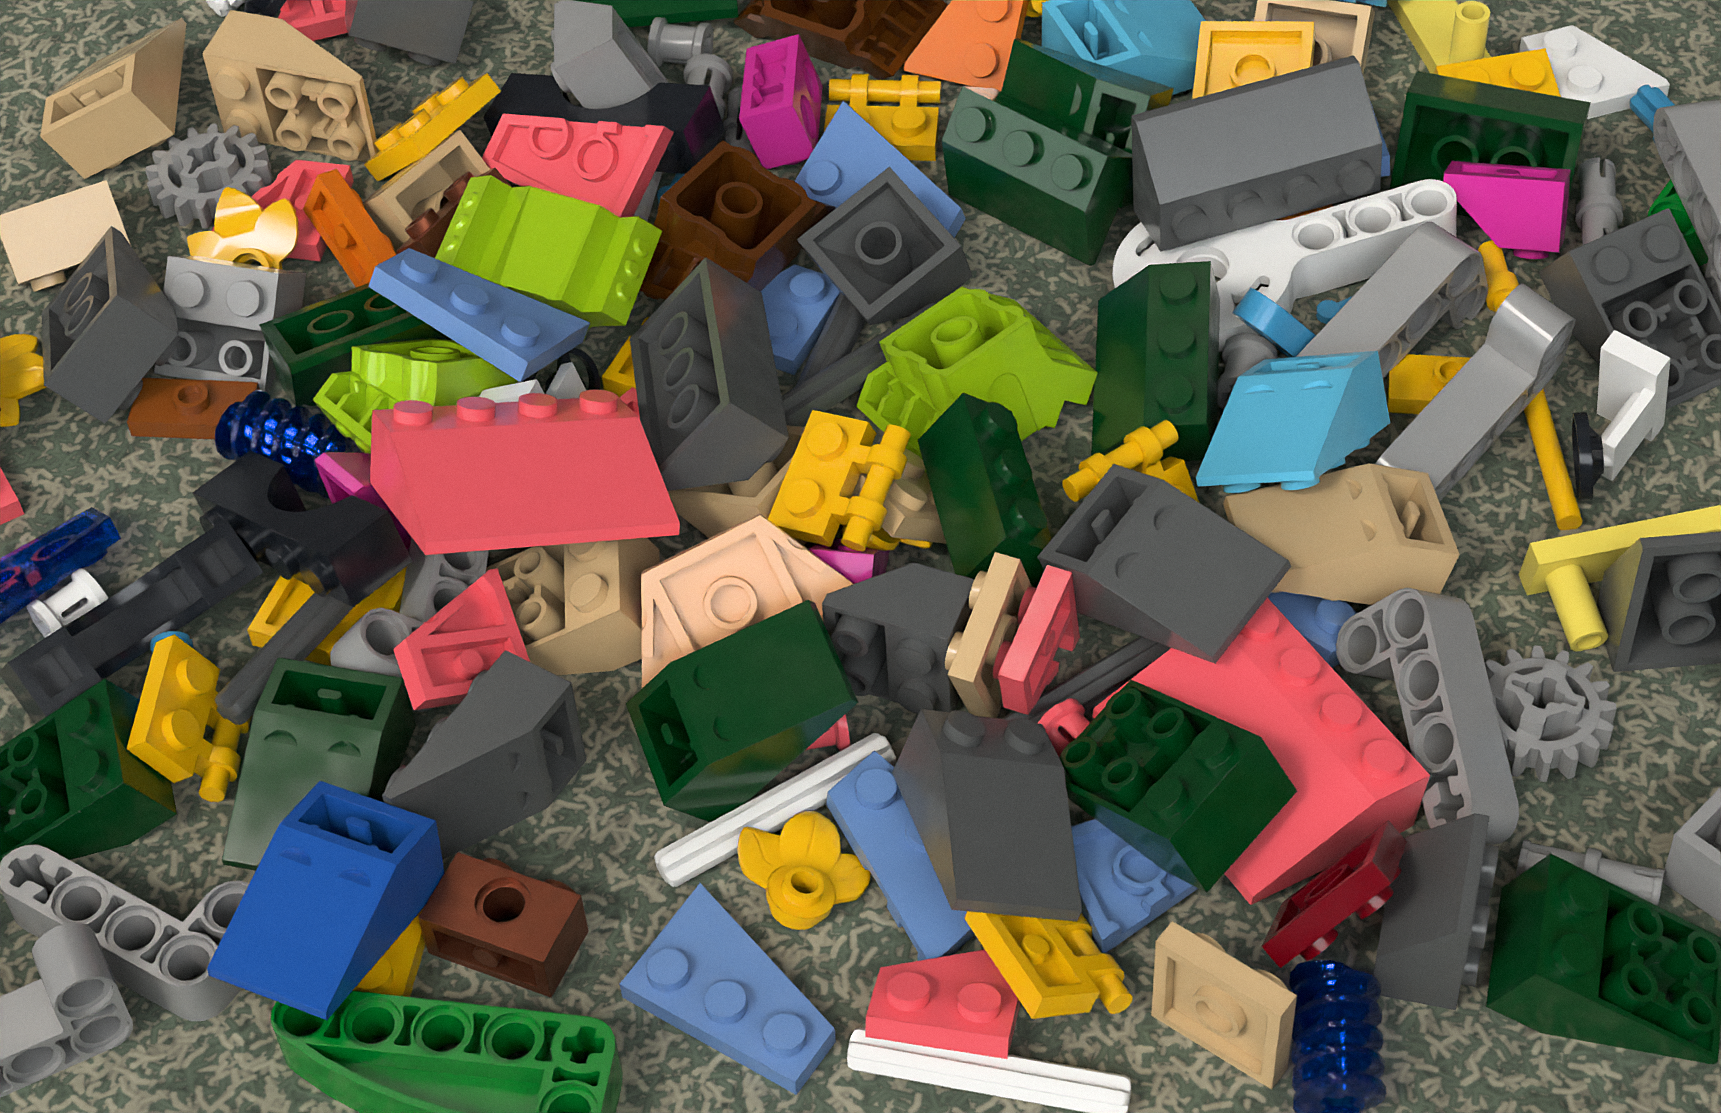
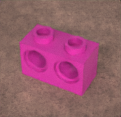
(780, 102)

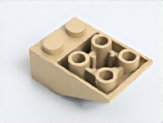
(287, 89)
(118, 103)
(1353, 533)
(579, 602)

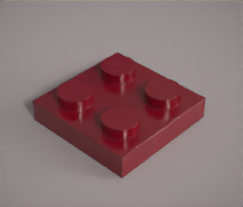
(1349, 885)

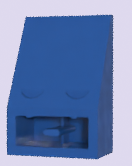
(329, 899)

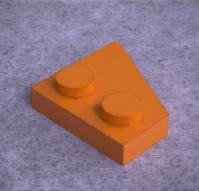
(970, 42)

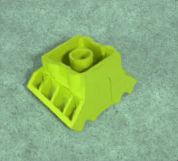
(551, 248)
(976, 348)
(403, 371)

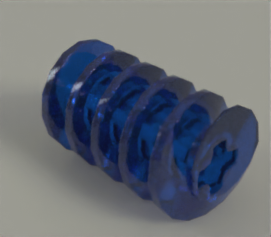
(280, 434)
(1336, 1039)

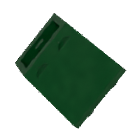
(1083, 94)
(740, 711)
(312, 729)
(1175, 782)
(76, 783)
(1604, 965)

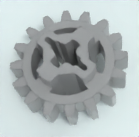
(203, 168)
(1550, 712)

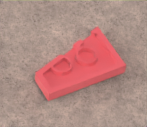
(579, 159)

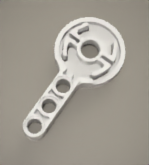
(1300, 253)

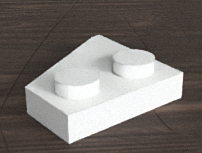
(1592, 70)

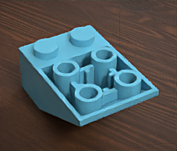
(1131, 36)
(1295, 421)

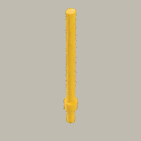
(1537, 413)

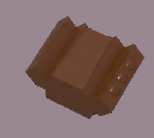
(847, 32)
(734, 217)

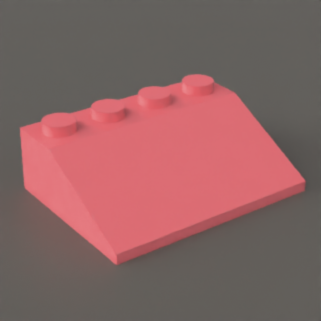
(519, 472)
(1325, 738)

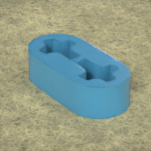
(1273, 323)

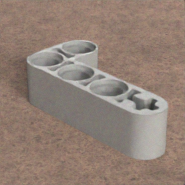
(1691, 152)
(1416, 286)
(1487, 393)
(427, 588)
(1445, 699)
(123, 924)
(64, 1014)

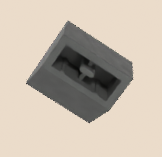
(897, 634)
(1437, 914)

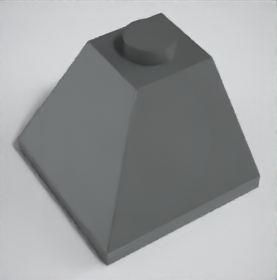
(886, 251)

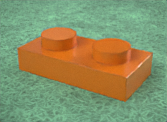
(347, 227)

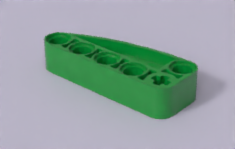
(568, 1067)

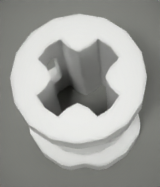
(82, 589)

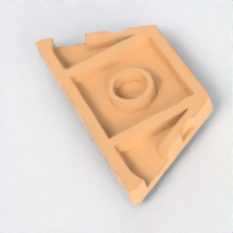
(726, 588)

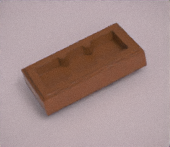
(184, 406)

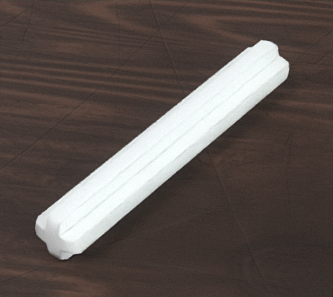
(767, 812)
(1008, 1078)

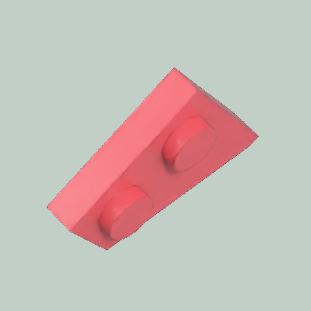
(459, 643)

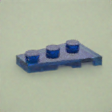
(53, 557)

